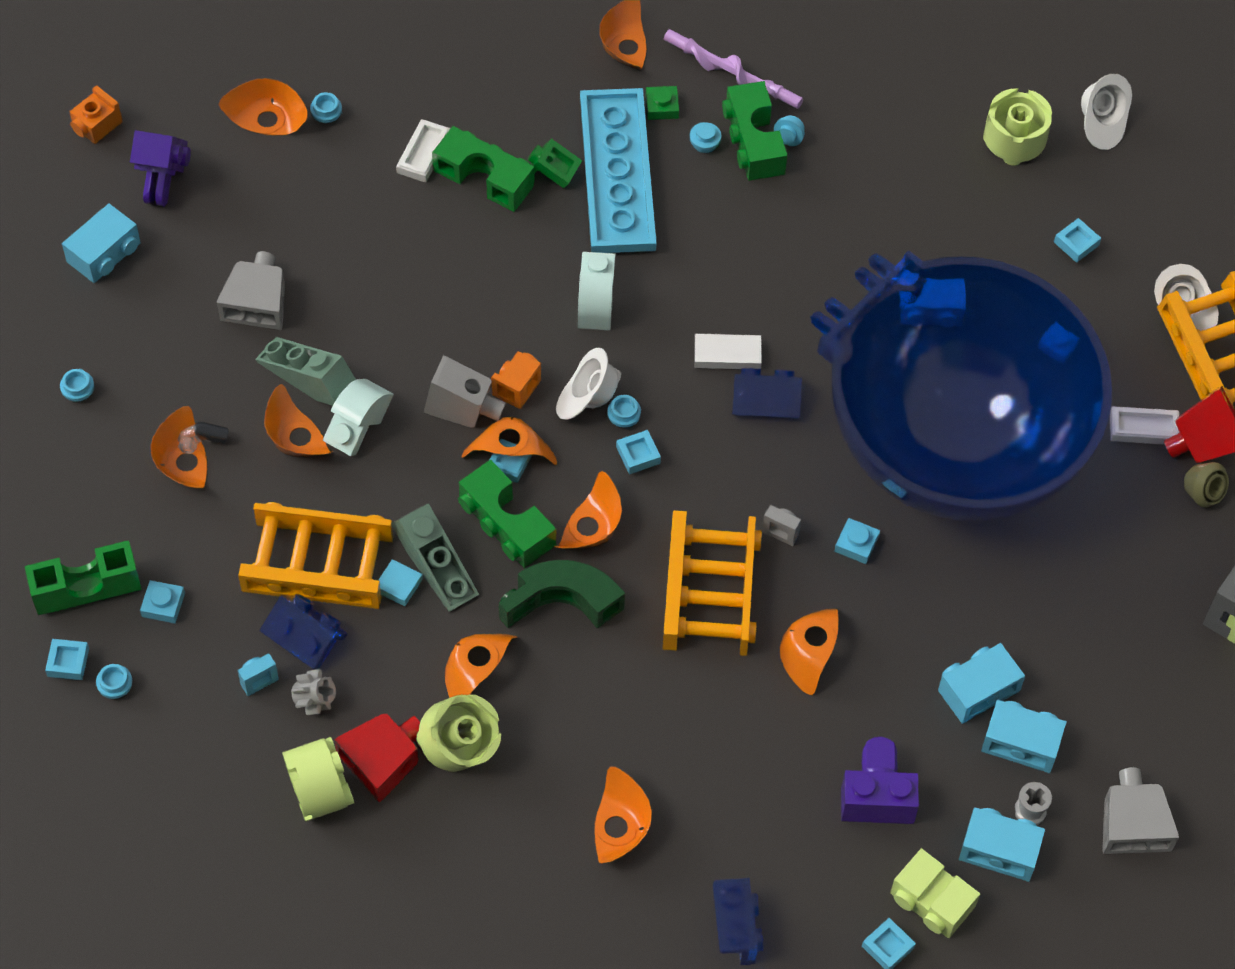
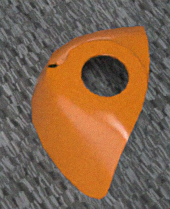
(622, 24)
(254, 97)
(283, 418)
(529, 442)
(166, 451)
(603, 506)
(800, 658)
(460, 674)
(624, 800)

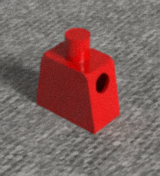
(1205, 429)
(380, 752)

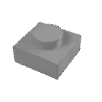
(781, 525)

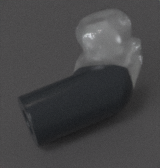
(198, 432)

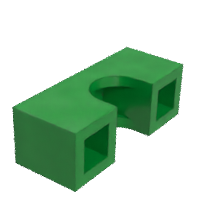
(759, 152)
(464, 154)
(522, 535)
(63, 587)

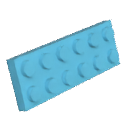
(617, 171)

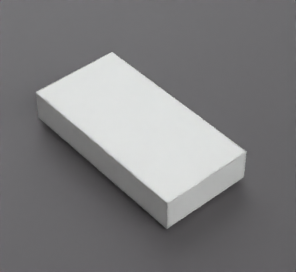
(417, 157)
(727, 351)
(1142, 425)

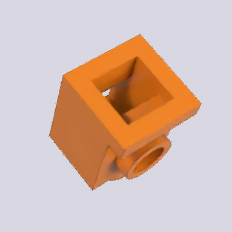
(96, 115)
(517, 379)

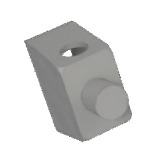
(254, 293)
(461, 395)
(1137, 817)

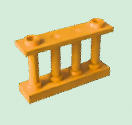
(1191, 341)
(322, 586)
(679, 595)

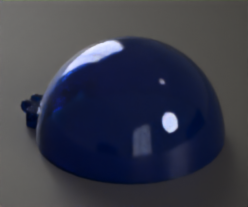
(965, 384)

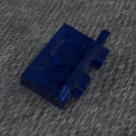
(767, 395)
(302, 629)
(735, 919)

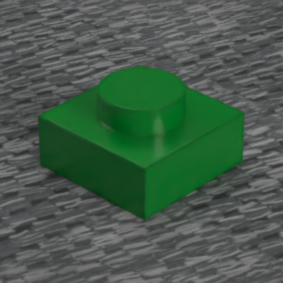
(662, 102)

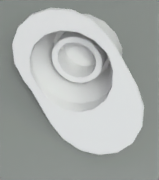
(1106, 110)
(1190, 285)
(589, 386)

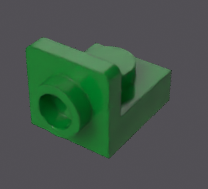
(555, 162)

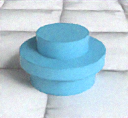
(326, 107)
(791, 130)
(705, 137)
(77, 385)
(624, 411)
(114, 681)

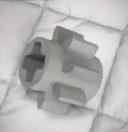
(313, 692)

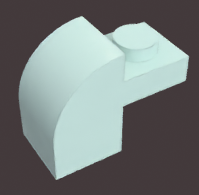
(596, 291)
(355, 409)

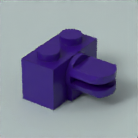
(161, 159)
(878, 790)

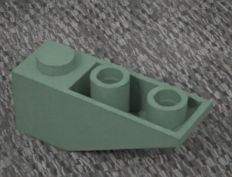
(309, 369)
(435, 556)

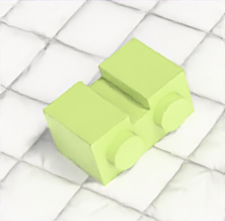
(934, 894)

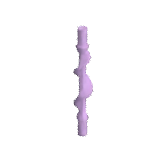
(731, 64)

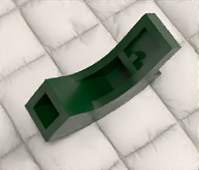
(565, 583)

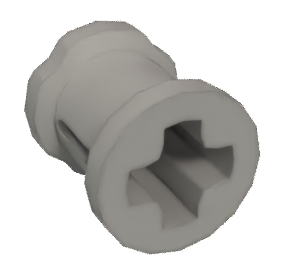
(1029, 794)

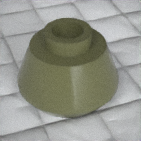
(1206, 483)

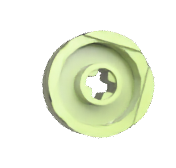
(1017, 125)
(475, 741)
(318, 778)

